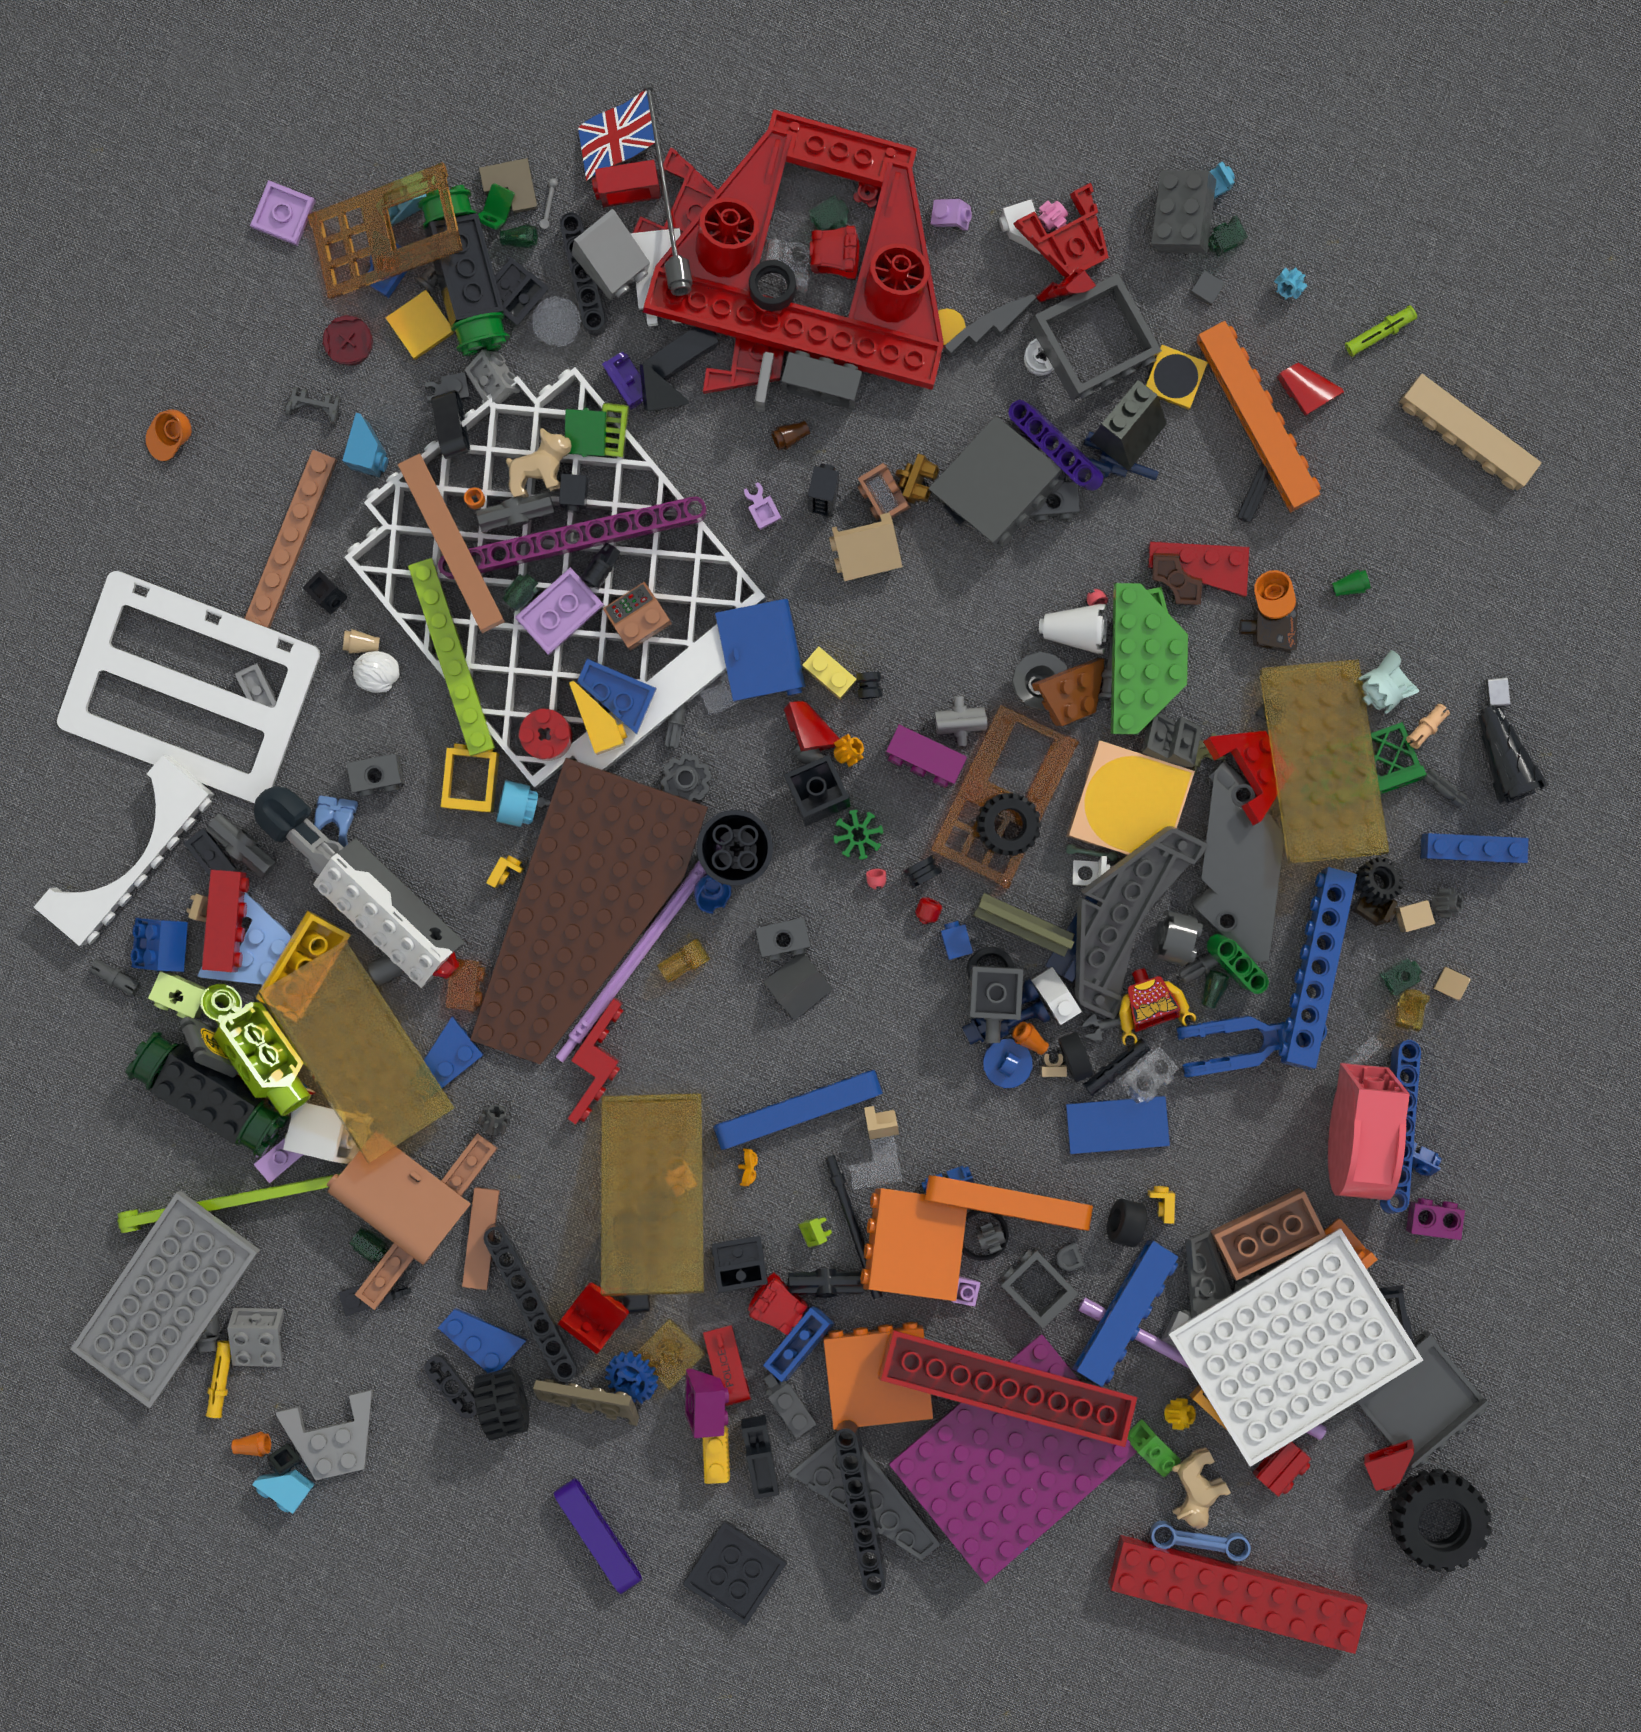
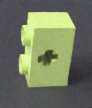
(164, 995)

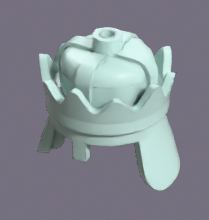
(1387, 684)

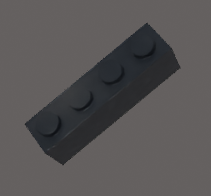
(823, 490)

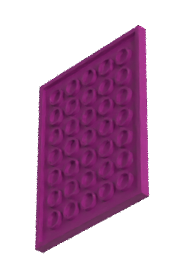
(1003, 1478)

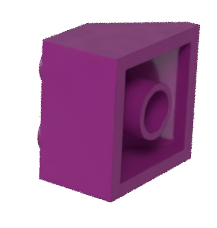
(705, 1404)

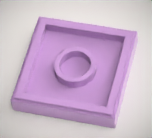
(282, 213)

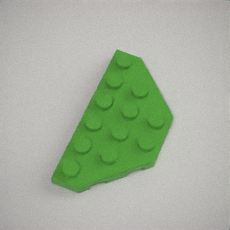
(1146, 658)

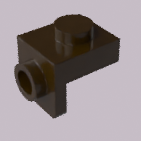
(1375, 914)

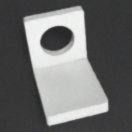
(1097, 868)

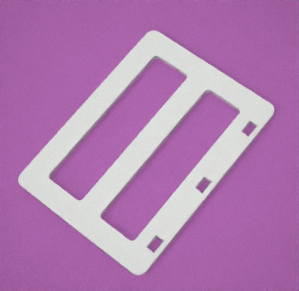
(100, 655)

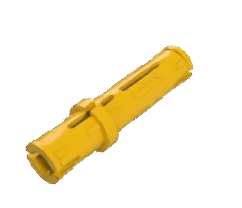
(219, 1380)

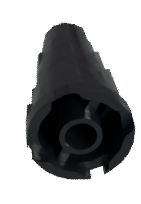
(1509, 762)

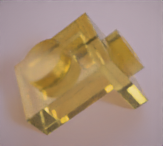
(1411, 1010)

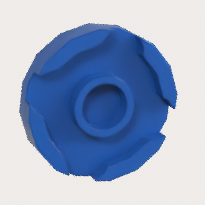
(1007, 1063)

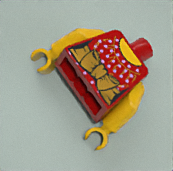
(1150, 1004)

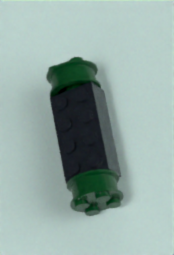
(206, 1095)

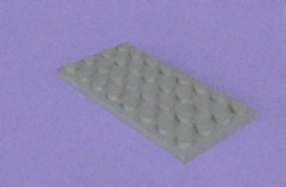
(165, 1299)

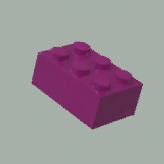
(925, 756)

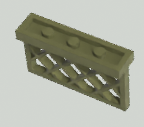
(1024, 925)

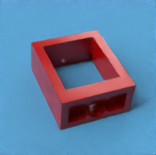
(626, 183)

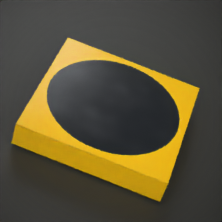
(1176, 376)

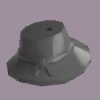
(1033, 669)

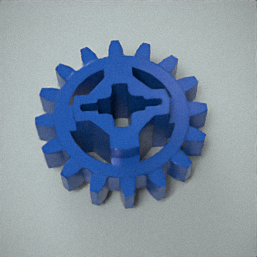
(632, 1376)

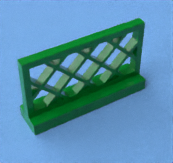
(1403, 776)

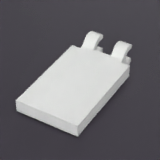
(654, 246)

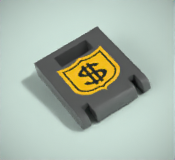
(205, 1047)

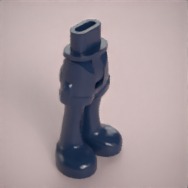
(976, 1029)

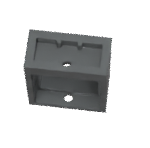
(1051, 1310)

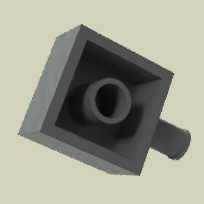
(995, 996)

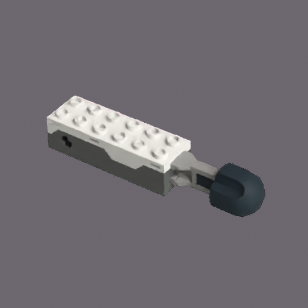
(364, 890)

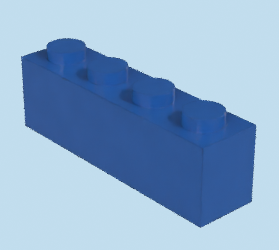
(1474, 848)

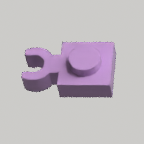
(763, 510)

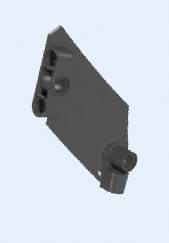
(1240, 866)

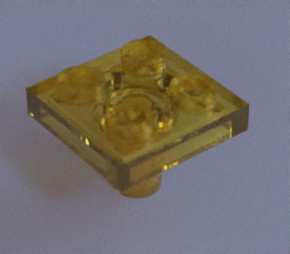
(668, 1368)

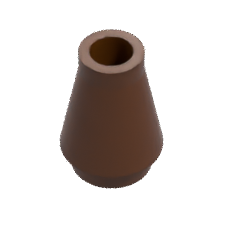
(788, 435)

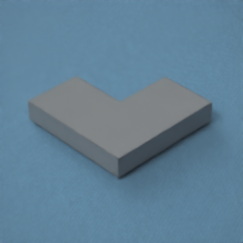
(763, 382)

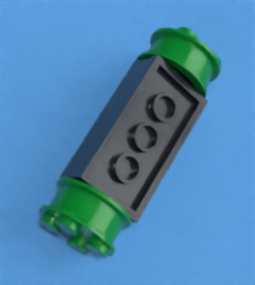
(466, 276)

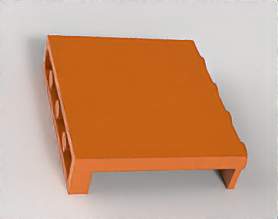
(913, 1245)
(853, 1380)

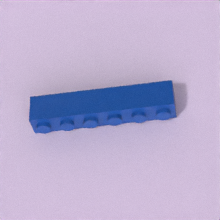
(1125, 1313)

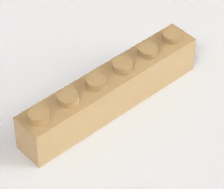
(1469, 432)

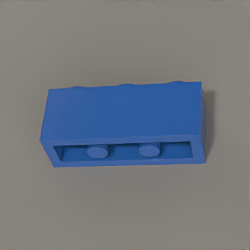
(799, 1344)

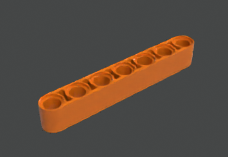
(1008, 1203)

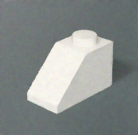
(1011, 215)
(1056, 996)

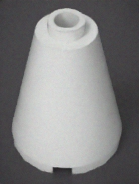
(1077, 627)

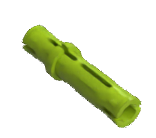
(1406, 316)

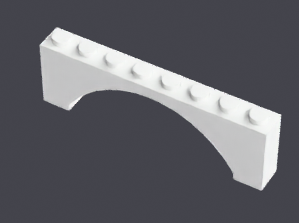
(177, 802)

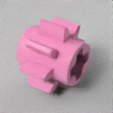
(1052, 215)

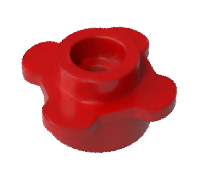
(870, 199)

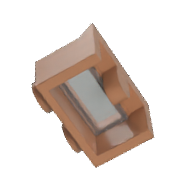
(882, 492)

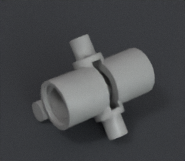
(960, 720)

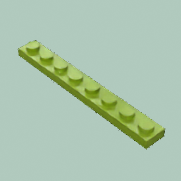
(451, 657)

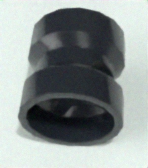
(869, 685)

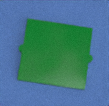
(586, 431)

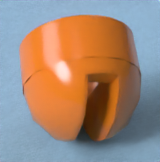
(469, 501)

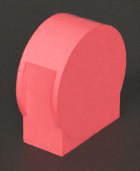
(1367, 1132)

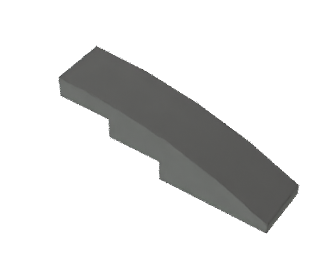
(997, 321)

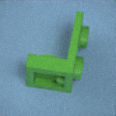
(1152, 1448)

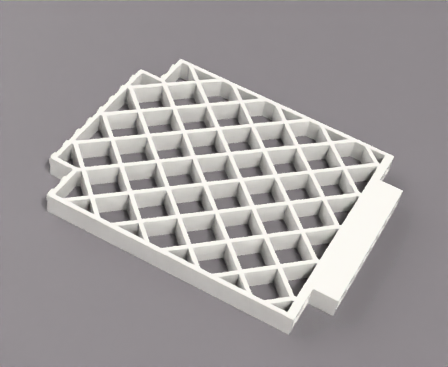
(675, 683)

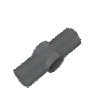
(515, 512)
(241, 845)

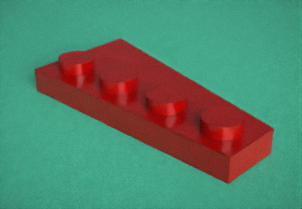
(1216, 564)

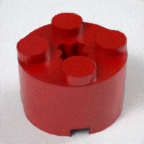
(531, 736)

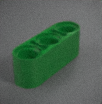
(1245, 971)

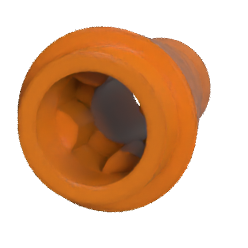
(1029, 1037)
(254, 1445)

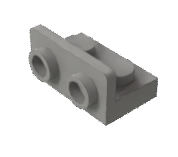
(491, 376)

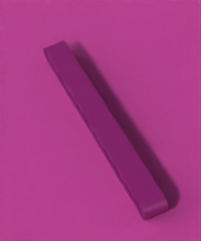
(584, 530)

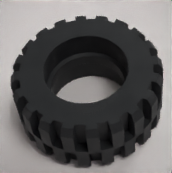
(1462, 1543)

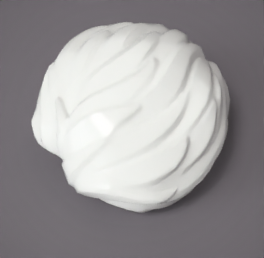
(375, 671)

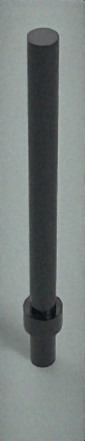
(837, 1180)

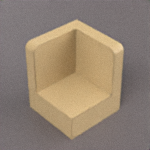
(1414, 916)
(881, 1123)

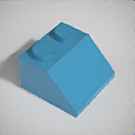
(364, 449)

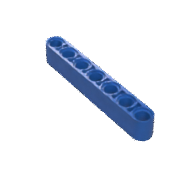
(1411, 1068)
(797, 1109)

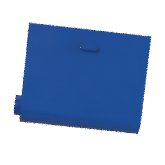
(760, 650)

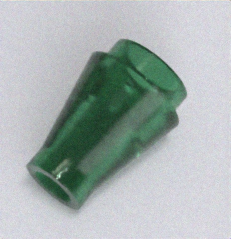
(521, 236)
(1214, 987)

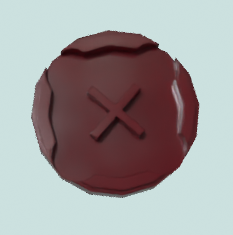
(347, 340)

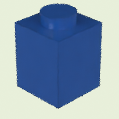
(956, 940)

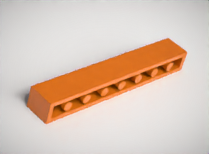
(1258, 416)

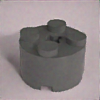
(1177, 938)

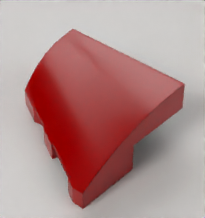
(1075, 283)

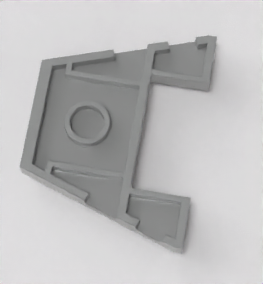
(336, 1447)

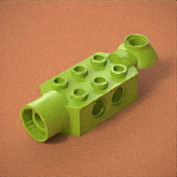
(256, 1048)

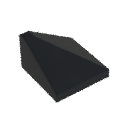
(283, 1459)

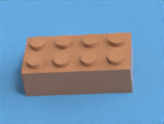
(1268, 1234)

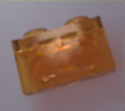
(464, 985)

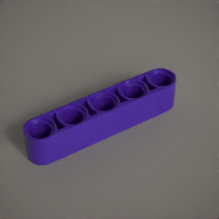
(1064, 450)
(597, 1536)

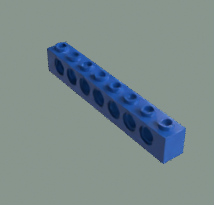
(1343, 885)

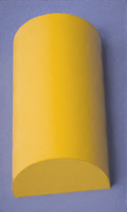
(309, 941)

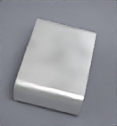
(1498, 692)

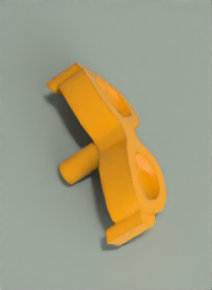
(750, 1162)

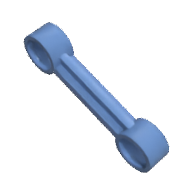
(1200, 1540)

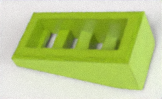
(608, 407)

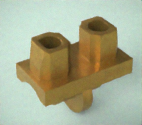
(913, 477)

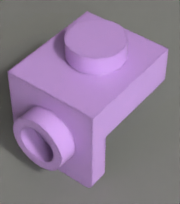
(951, 213)

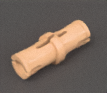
(1428, 726)

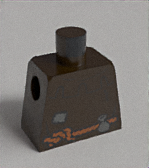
(1272, 633)

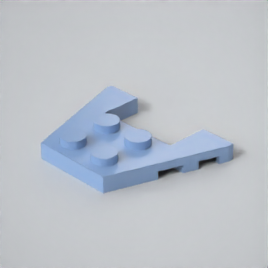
(260, 947)

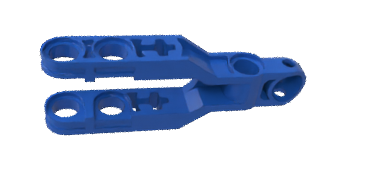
(1272, 1038)

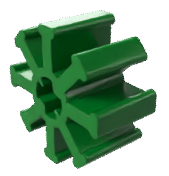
(850, 836)

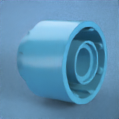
(516, 804)

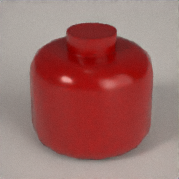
(928, 910)

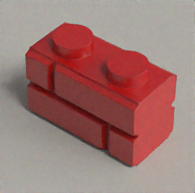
(1282, 1467)

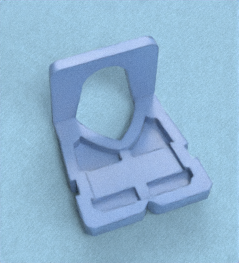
(336, 811)

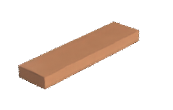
(477, 1255)

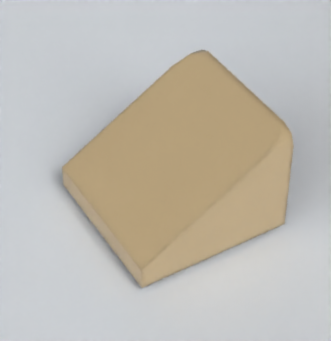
(1452, 983)

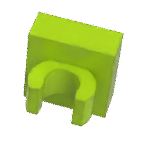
(813, 1231)

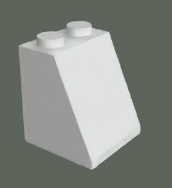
(319, 1134)

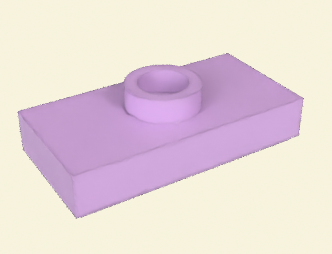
(276, 1161)

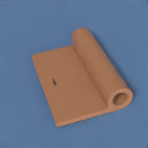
(396, 1205)

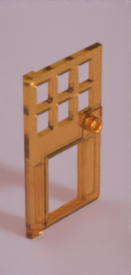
(386, 258)
(978, 790)

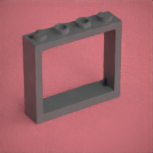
(1057, 357)

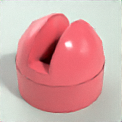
(1096, 597)
(876, 878)

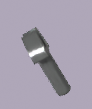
(1102, 1025)

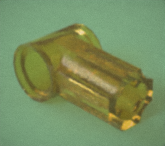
(687, 958)

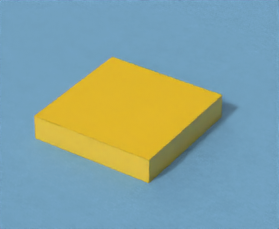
(420, 324)

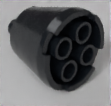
(735, 827)

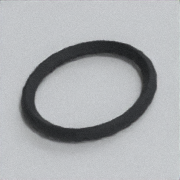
(993, 1255)

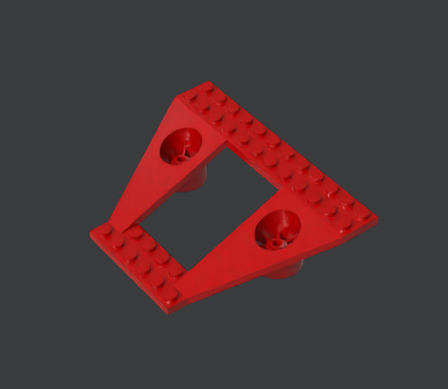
(889, 325)

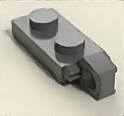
(789, 1405)

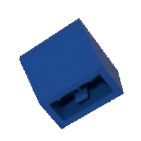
(159, 944)

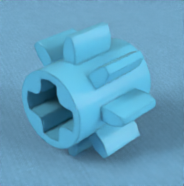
(1290, 283)

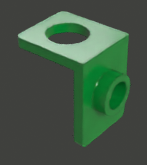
(496, 206)

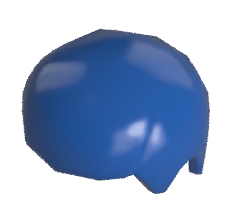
(711, 894)

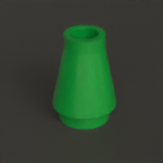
(1353, 583)

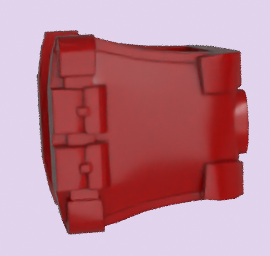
(835, 252)
(776, 1305)

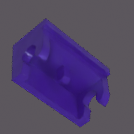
(625, 378)

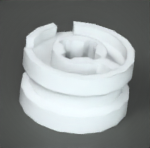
(1035, 365)

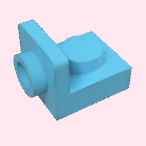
(1224, 179)

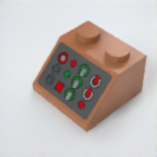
(637, 616)

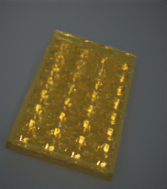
(1323, 761)
(356, 1051)
(652, 1195)

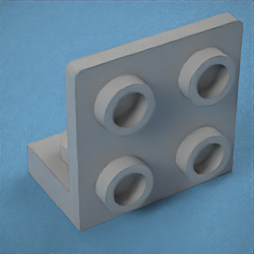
(255, 1337)

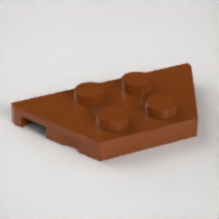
(1072, 692)

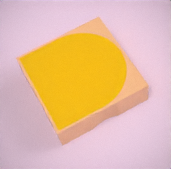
(1128, 798)

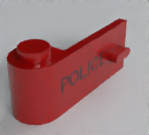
(727, 1363)

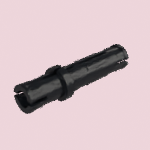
(1116, 1067)

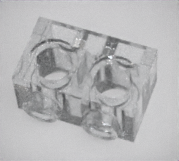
(1145, 1071)

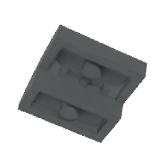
(1172, 740)

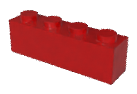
(224, 921)

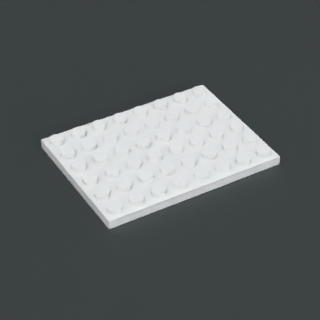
(1295, 1347)

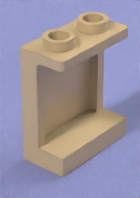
(866, 549)

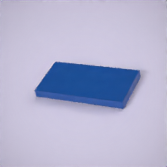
(1117, 1125)

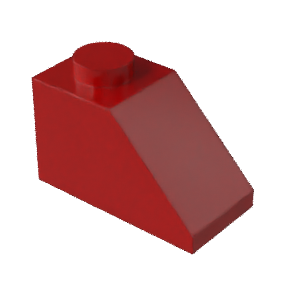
(1389, 1464)

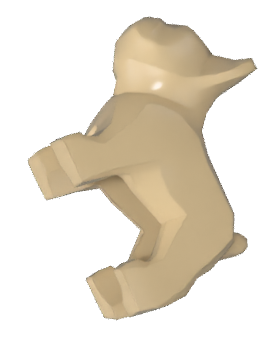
(539, 465)
(1199, 1491)

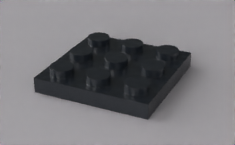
(735, 1572)

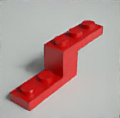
(596, 1061)

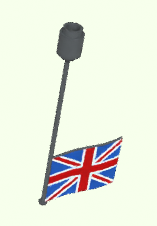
(620, 137)

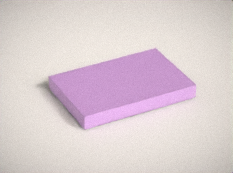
(559, 611)

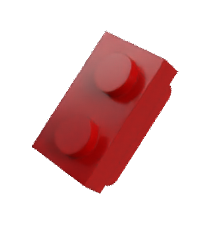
(593, 1317)

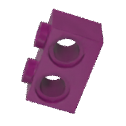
(1434, 1224)

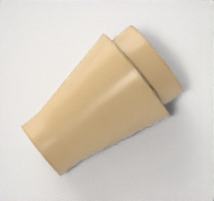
(360, 642)

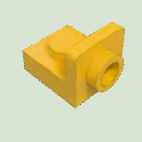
(500, 874)
(1166, 1208)

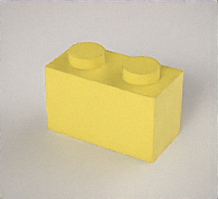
(829, 673)

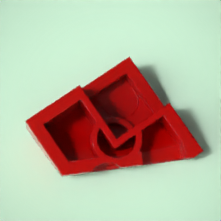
(1308, 387)
(809, 727)

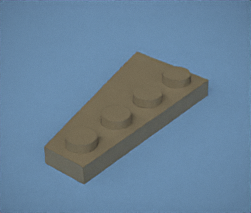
(588, 1399)

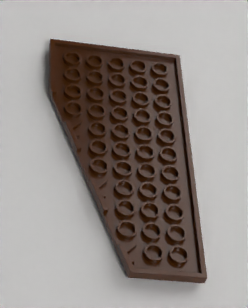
(591, 889)

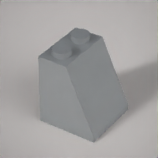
(610, 255)

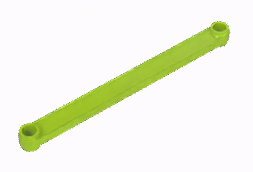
(132, 1220)

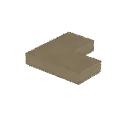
(514, 177)

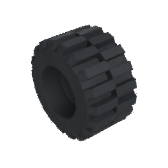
(1029, 830)

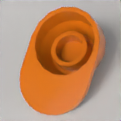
(167, 434)
(1275, 594)

